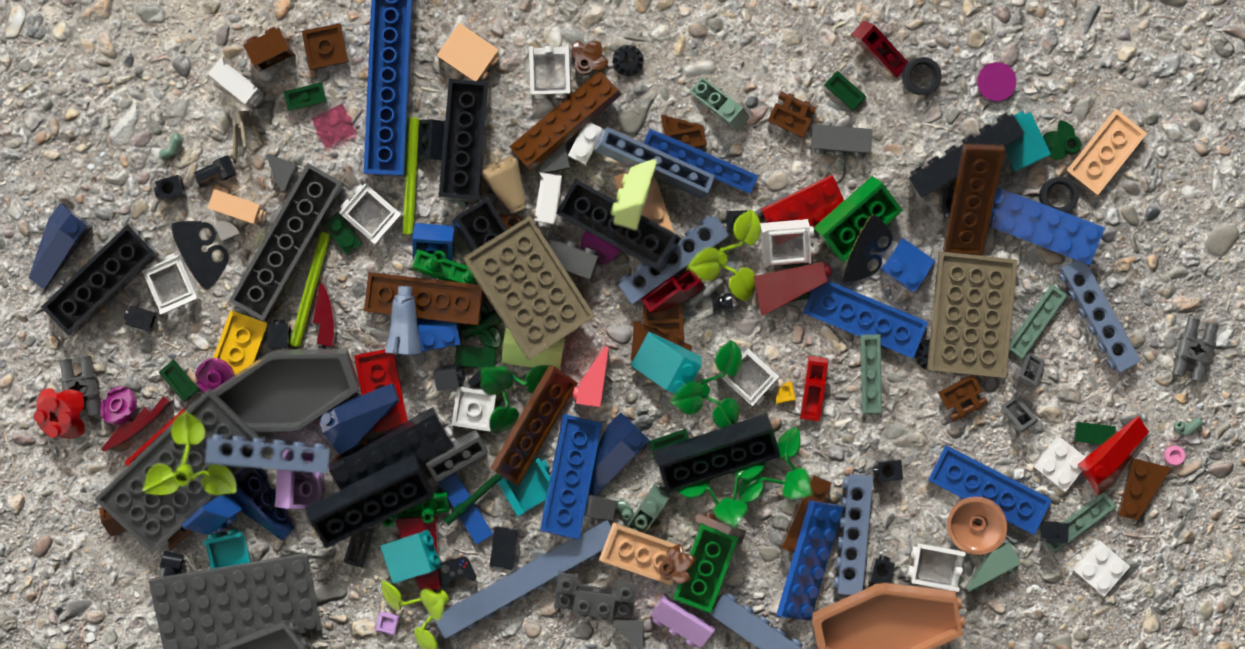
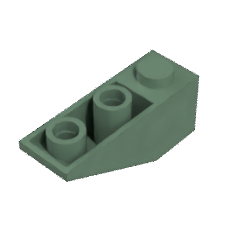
(720, 104)
(648, 509)
(993, 565)

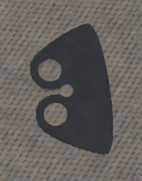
(858, 260)
(199, 262)

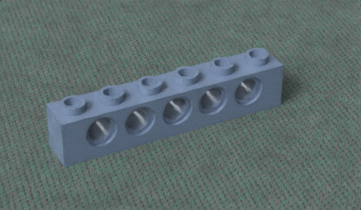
(709, 224)
(1128, 355)
(215, 455)
(859, 544)

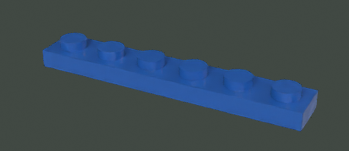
(723, 170)

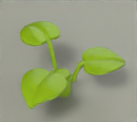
(710, 260)
(162, 481)
(432, 601)

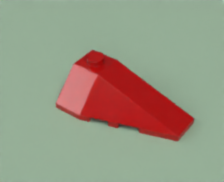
(1109, 459)

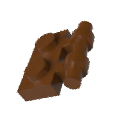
(788, 119)
(960, 392)

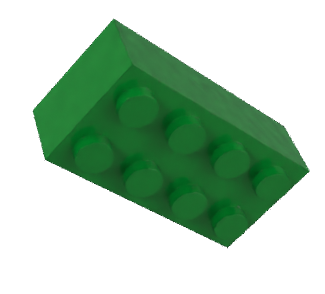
(843, 225)
(712, 554)

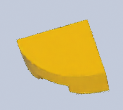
(785, 393)

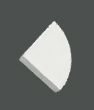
(226, 230)

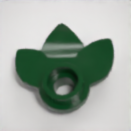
(1059, 141)

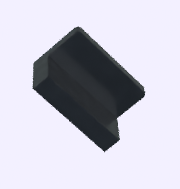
(430, 139)
(503, 547)

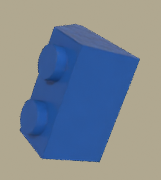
(434, 238)
(907, 265)
(438, 334)
(214, 515)

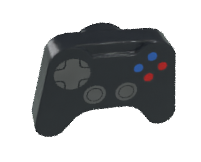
(456, 568)

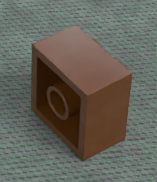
(268, 49)

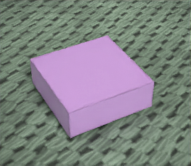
(387, 623)

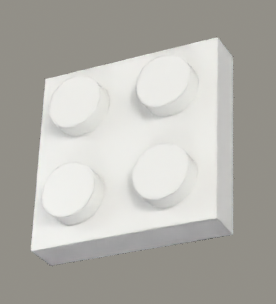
(472, 408)
(1060, 463)
(1101, 568)

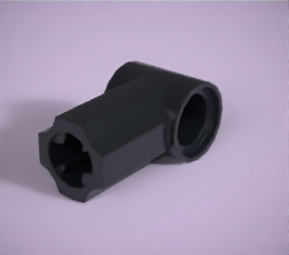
(219, 170)
(170, 563)

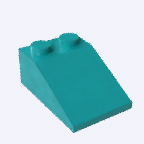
(666, 363)

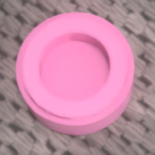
(1174, 455)

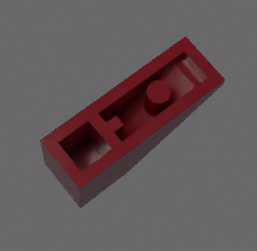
(879, 47)

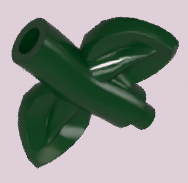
(487, 331)

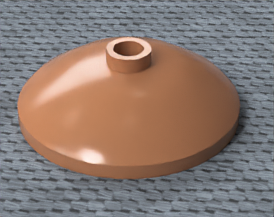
(976, 537)

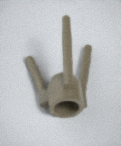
(242, 121)

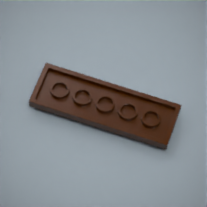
(565, 120)
(973, 199)
(433, 298)
(534, 425)

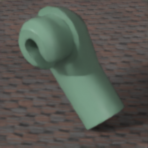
(174, 147)
(1187, 428)
(624, 509)

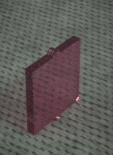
(334, 125)

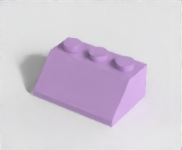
(298, 488)
(681, 621)

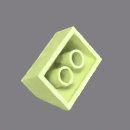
(634, 194)
(513, 354)

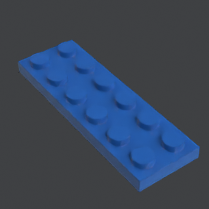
(1045, 226)
(866, 316)
(570, 477)
(973, 479)
(809, 560)

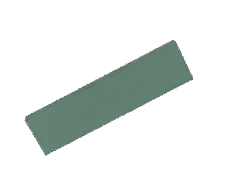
(1036, 321)
(871, 374)
(1085, 518)

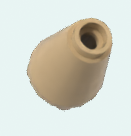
(506, 182)

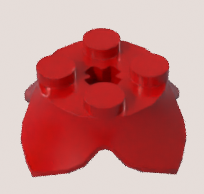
(68, 406)

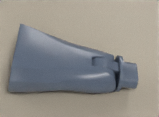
(404, 332)

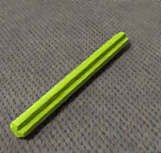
(411, 176)
(310, 288)

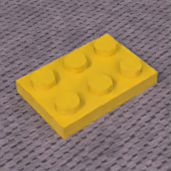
(240, 340)

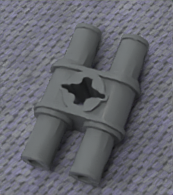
(1185, 353)
(87, 378)

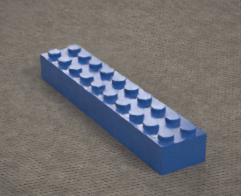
(388, 88)

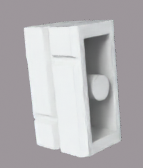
(585, 143)

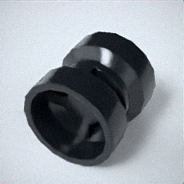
(717, 303)

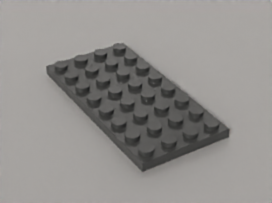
(157, 517)
(233, 601)

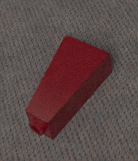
(786, 285)
(414, 525)

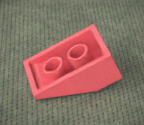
(591, 385)

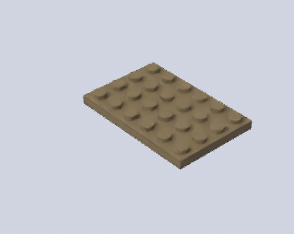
(528, 287)
(972, 314)

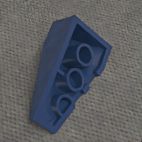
(59, 241)
(351, 420)
(617, 447)
(258, 502)

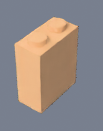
(468, 54)
(237, 207)

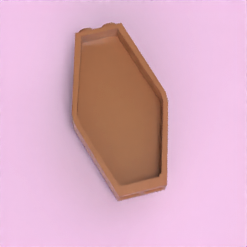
(890, 619)

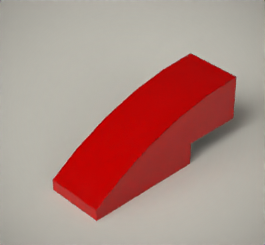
(814, 388)

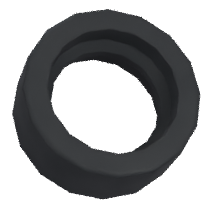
(906, 79)
(1066, 182)

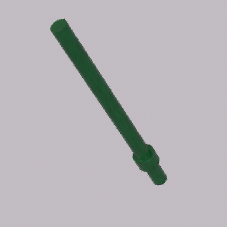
(461, 509)

